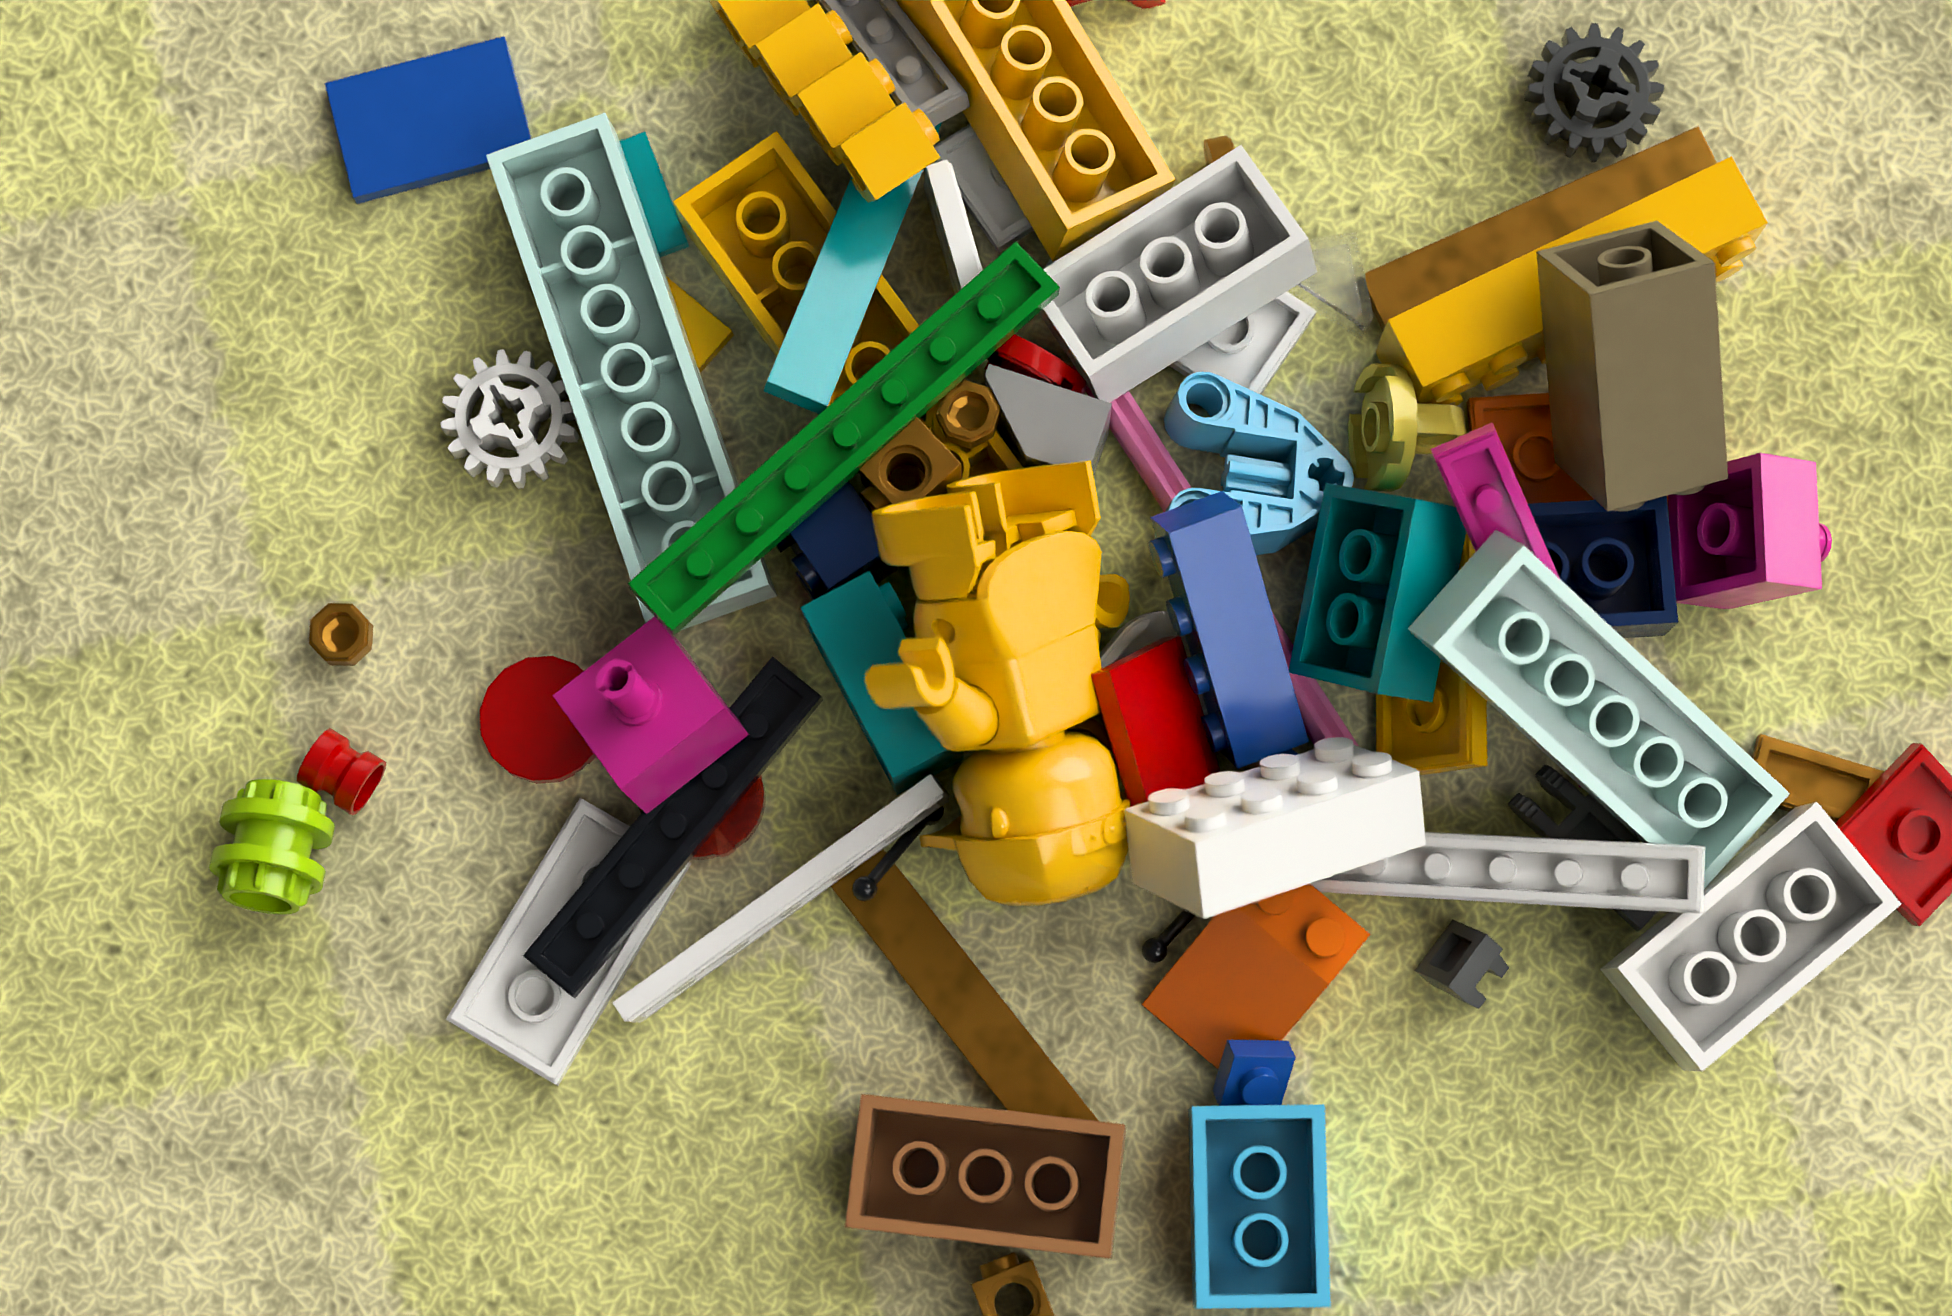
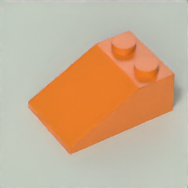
(1255, 970)

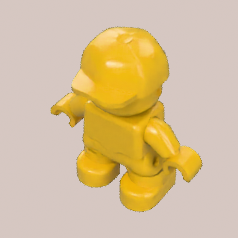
(1008, 669)

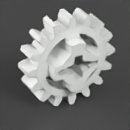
(490, 431)

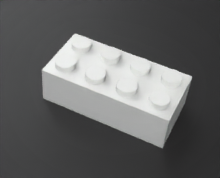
(1175, 275)
(1274, 826)
(1762, 936)

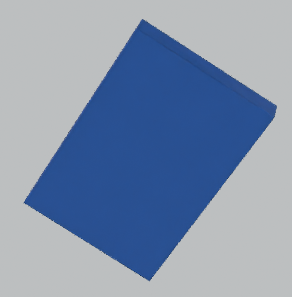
(427, 118)

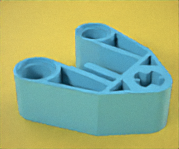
(1271, 456)

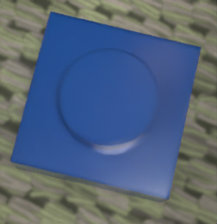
(1253, 1072)

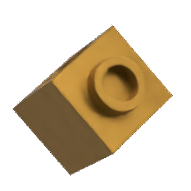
(913, 447)
(1006, 1271)

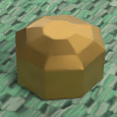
(968, 414)
(341, 634)

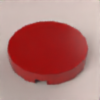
(1035, 362)
(526, 724)

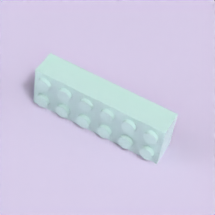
(1596, 705)

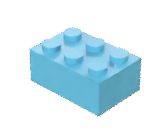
(1258, 1206)

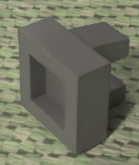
(1460, 962)

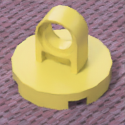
(1395, 427)

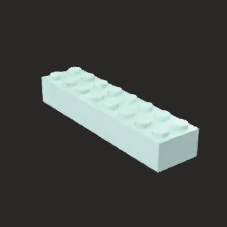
(619, 344)

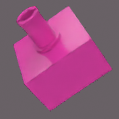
(1749, 534)
(650, 715)

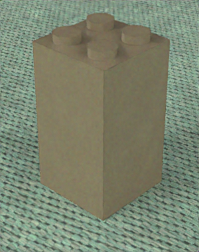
(1633, 365)

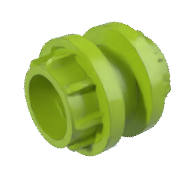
(272, 846)

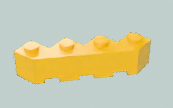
(833, 91)

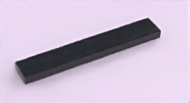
(670, 835)

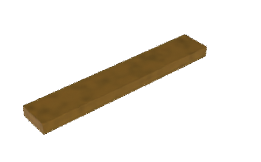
(1531, 225)
(960, 996)

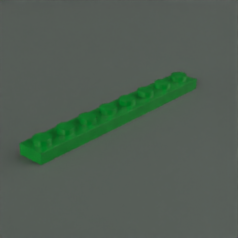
(843, 438)

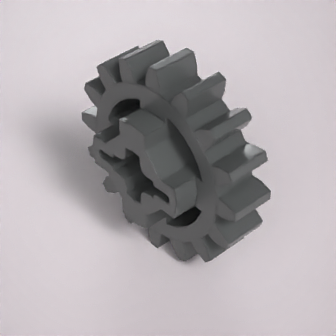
(1569, 82)

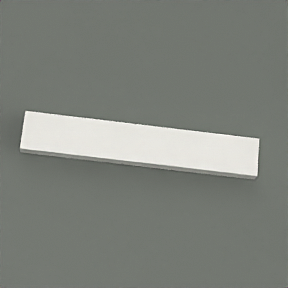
(1536, 873)
(782, 900)

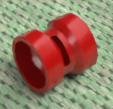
(341, 771)

